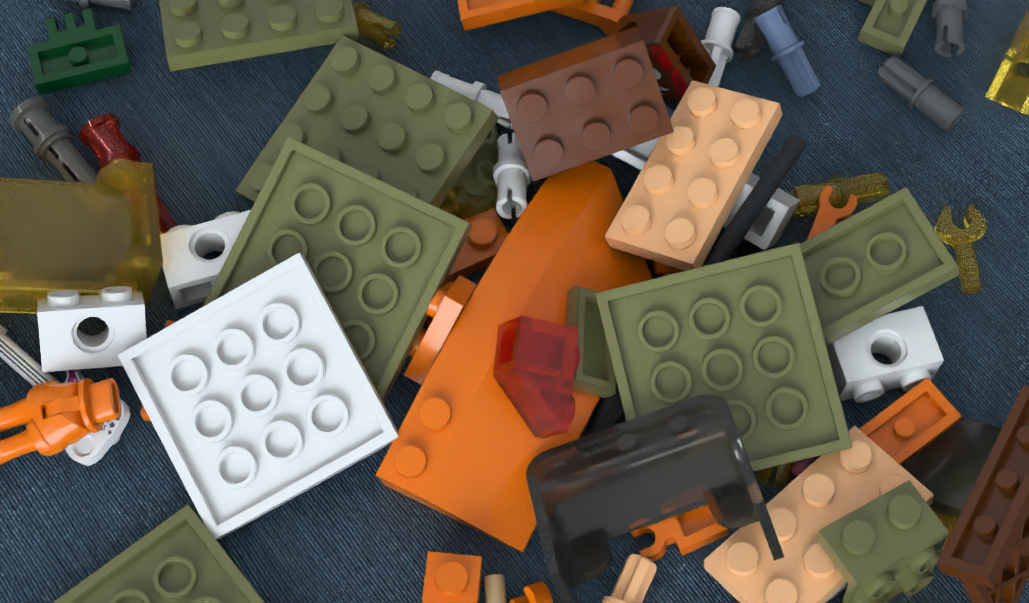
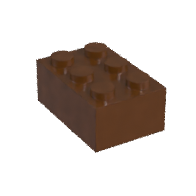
(585, 103)

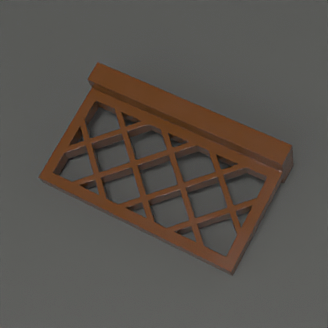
(992, 532)

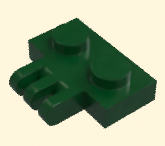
(77, 54)

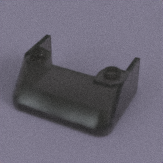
(638, 478)

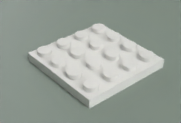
(258, 396)

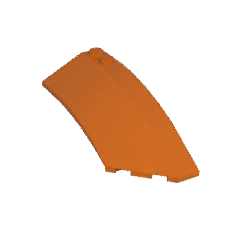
(462, 436)

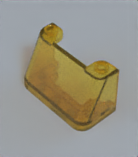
(78, 235)

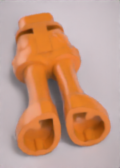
(57, 416)

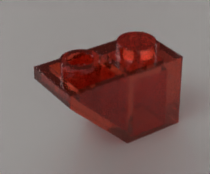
(537, 372)

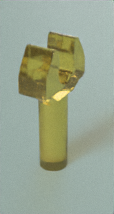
(464, 206)
(963, 241)

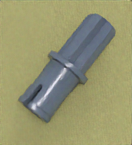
(788, 50)

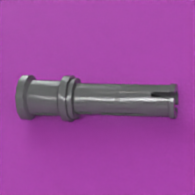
(51, 140)

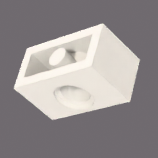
(183, 250)
(900, 336)
(67, 348)

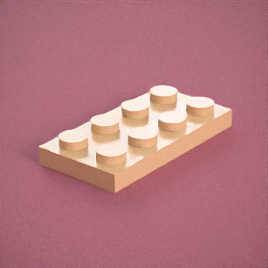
(694, 176)
(814, 499)

